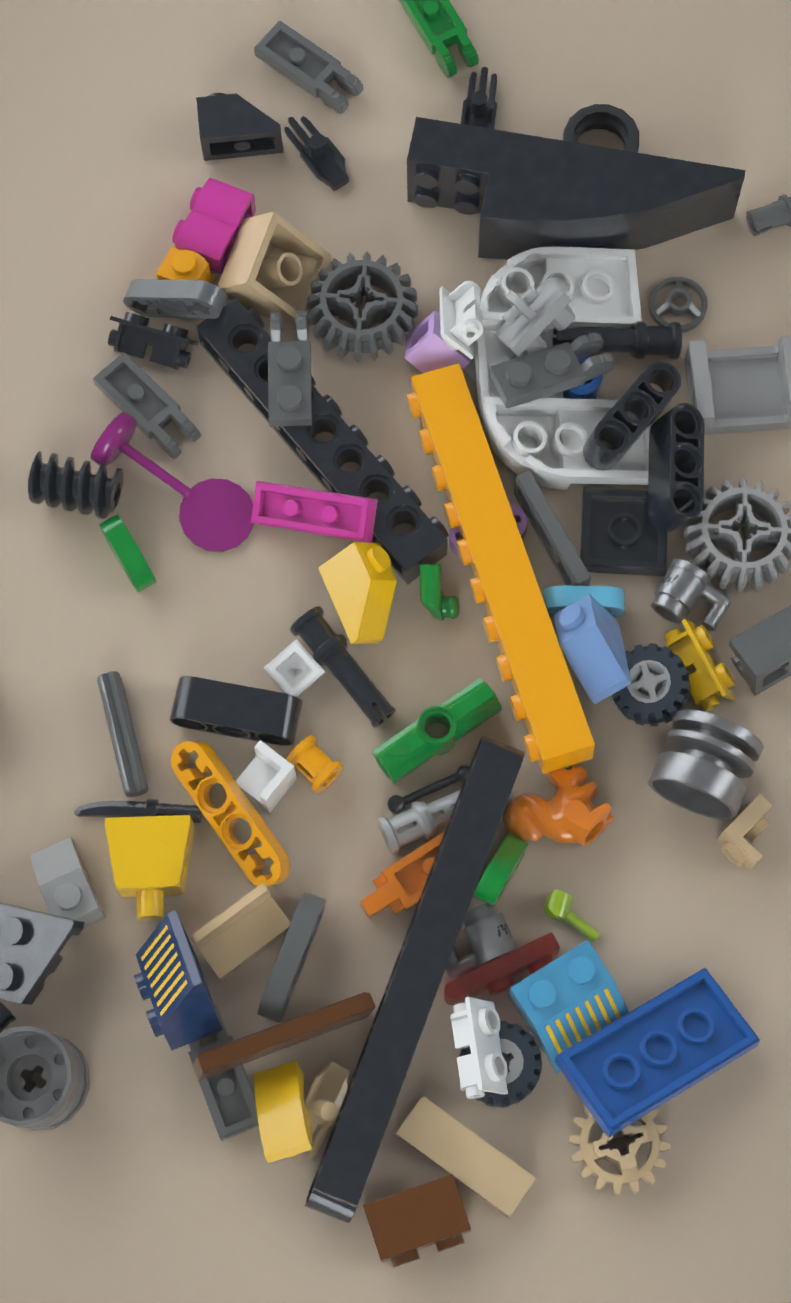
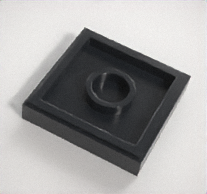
(619, 534)

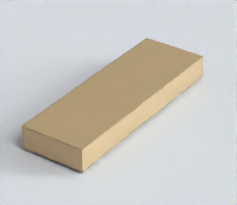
(466, 1156)

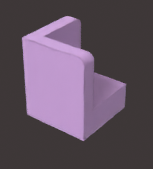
(427, 349)

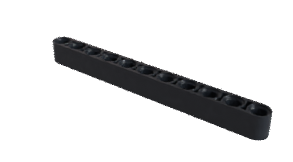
(414, 981)

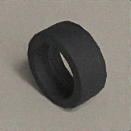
(603, 117)

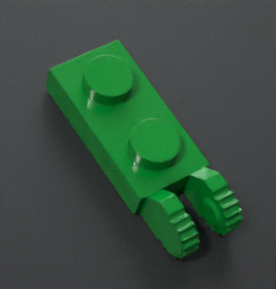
(440, 29)

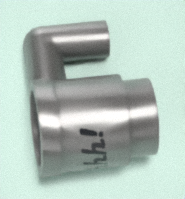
(682, 589)
(488, 939)

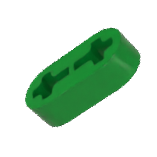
(127, 553)
(501, 869)

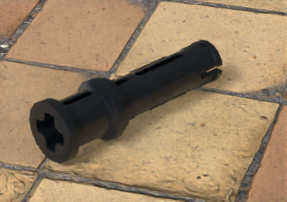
(636, 340)
(331, 651)

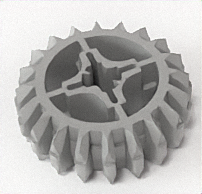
(725, 535)

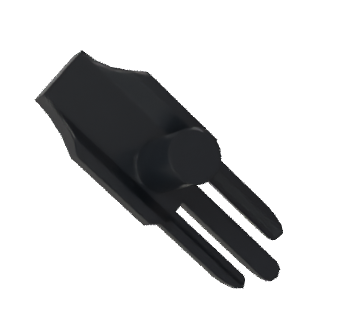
(476, 108)
(320, 155)

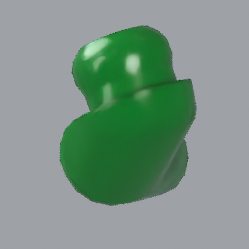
(432, 595)

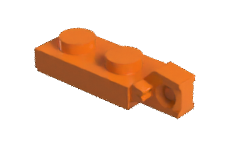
(403, 881)

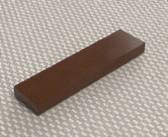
(283, 1035)

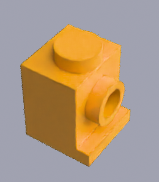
(185, 266)

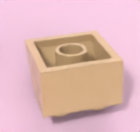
(272, 266)

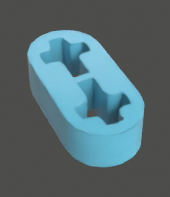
(609, 597)

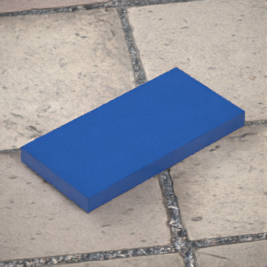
(656, 1051)

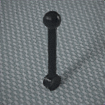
(397, 803)

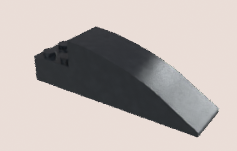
(563, 191)

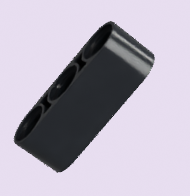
(640, 400)
(676, 467)
(236, 710)

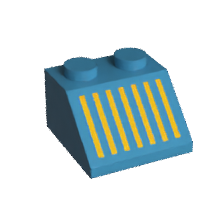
(568, 1000)

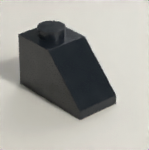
(235, 128)

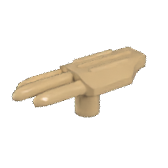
(324, 1102)

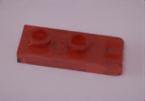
(498, 974)

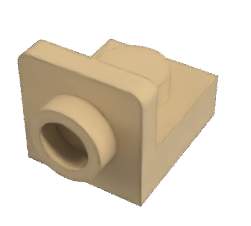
(749, 824)

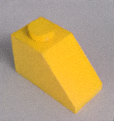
(361, 590)

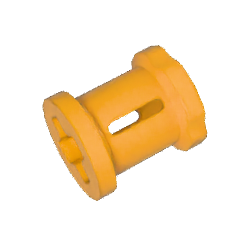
(314, 764)

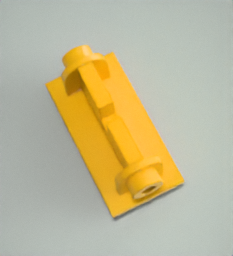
(710, 679)

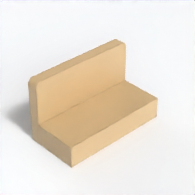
(241, 932)

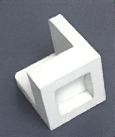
(267, 777)

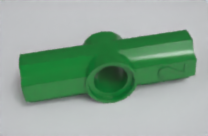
(415, 747)

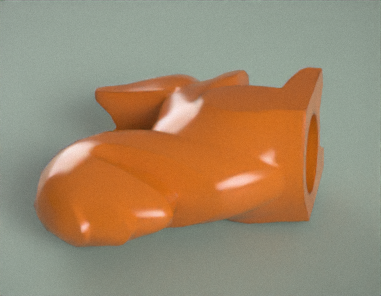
(566, 816)

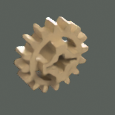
(625, 1164)

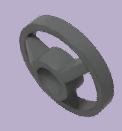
(688, 308)

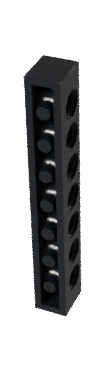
(323, 459)

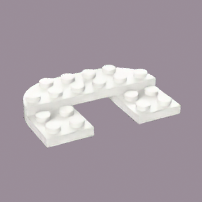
(552, 430)

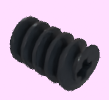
(74, 487)

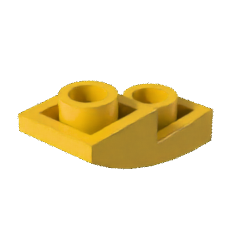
(281, 1111)

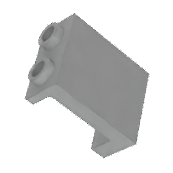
(740, 386)

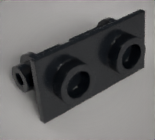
(135, 335)

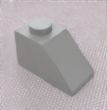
(66, 883)

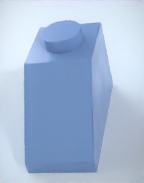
(593, 647)

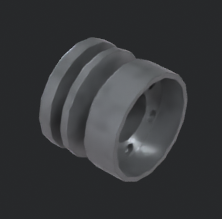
(706, 764)
(62, 1065)

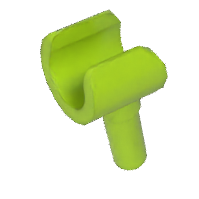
(558, 907)

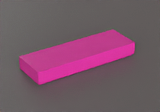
(314, 511)

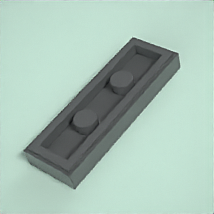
(550, 531)

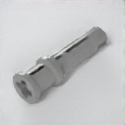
(421, 817)

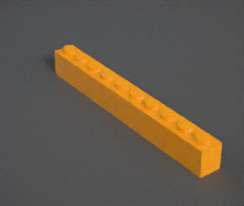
(501, 571)

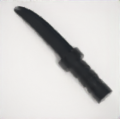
(137, 809)

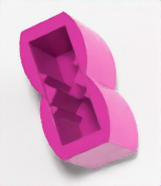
(214, 222)

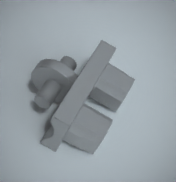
(532, 315)

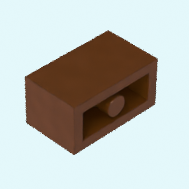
(417, 1220)

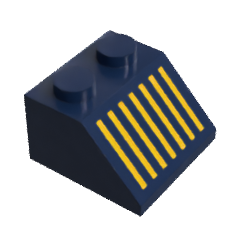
(175, 986)

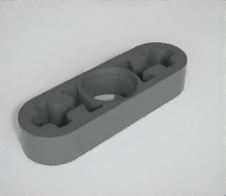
(175, 298)
(291, 957)

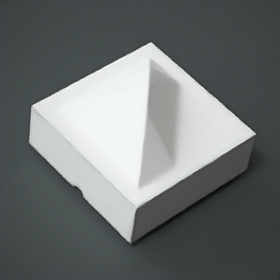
(294, 669)

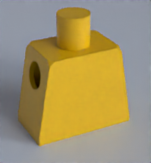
(150, 859)

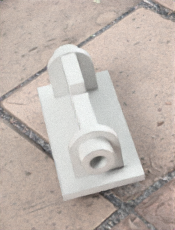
(461, 317)
(478, 1027)

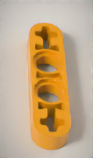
(234, 808)

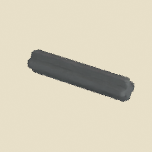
(122, 734)

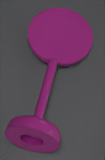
(213, 511)

